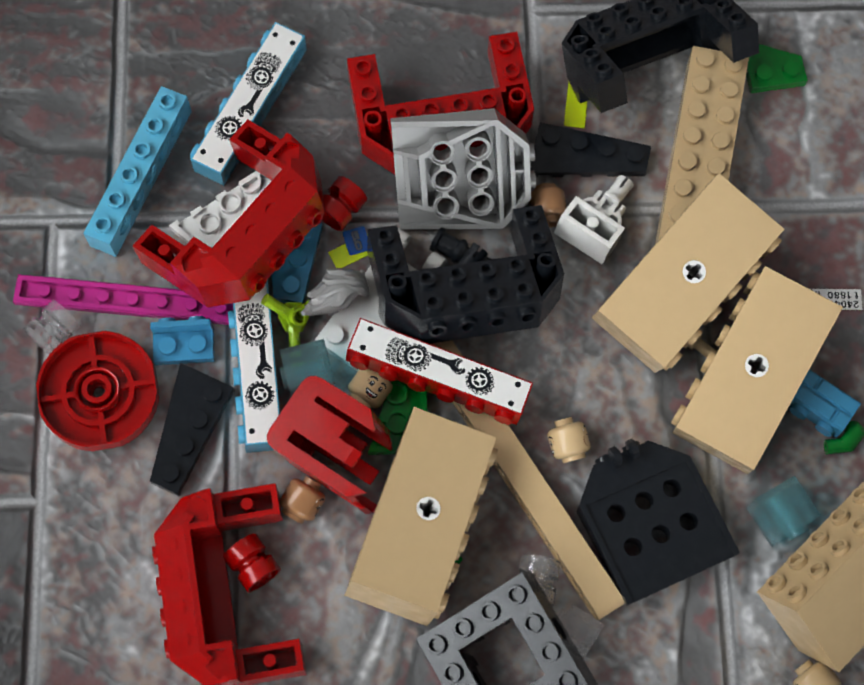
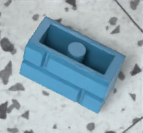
(823, 405)

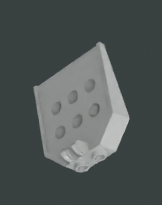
(503, 155)

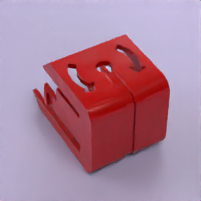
(318, 421)

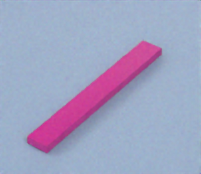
(114, 299)

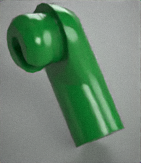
(848, 442)

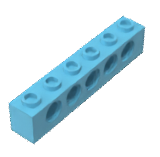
(138, 171)

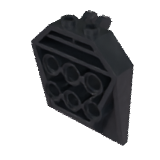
(642, 473)

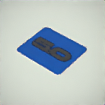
(356, 240)

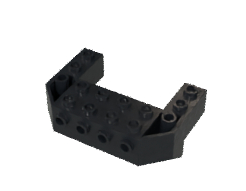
(645, 31)
(471, 296)

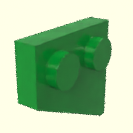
(774, 70)

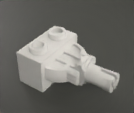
(595, 224)

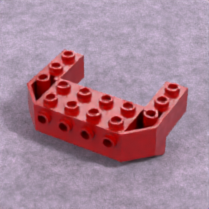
(509, 97)
(258, 238)
(198, 592)

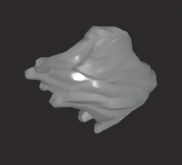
(336, 291)

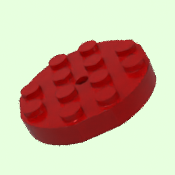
(93, 362)

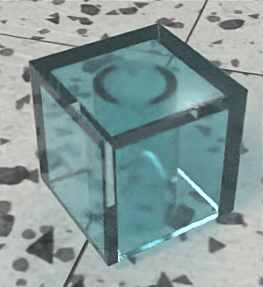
(305, 361)
(783, 512)

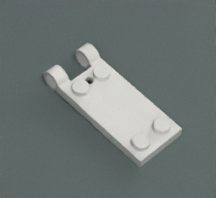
(342, 325)

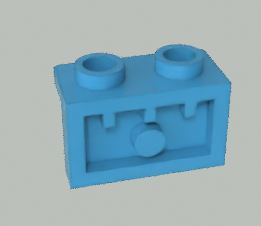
(182, 341)

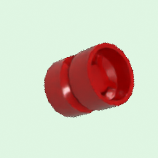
(342, 200)
(251, 562)

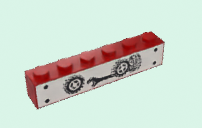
(438, 372)

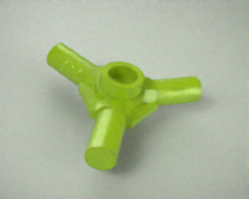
(289, 316)

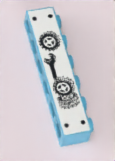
(250, 99)
(255, 371)

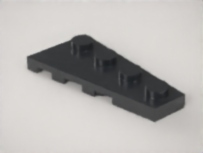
(576, 152)
(189, 423)

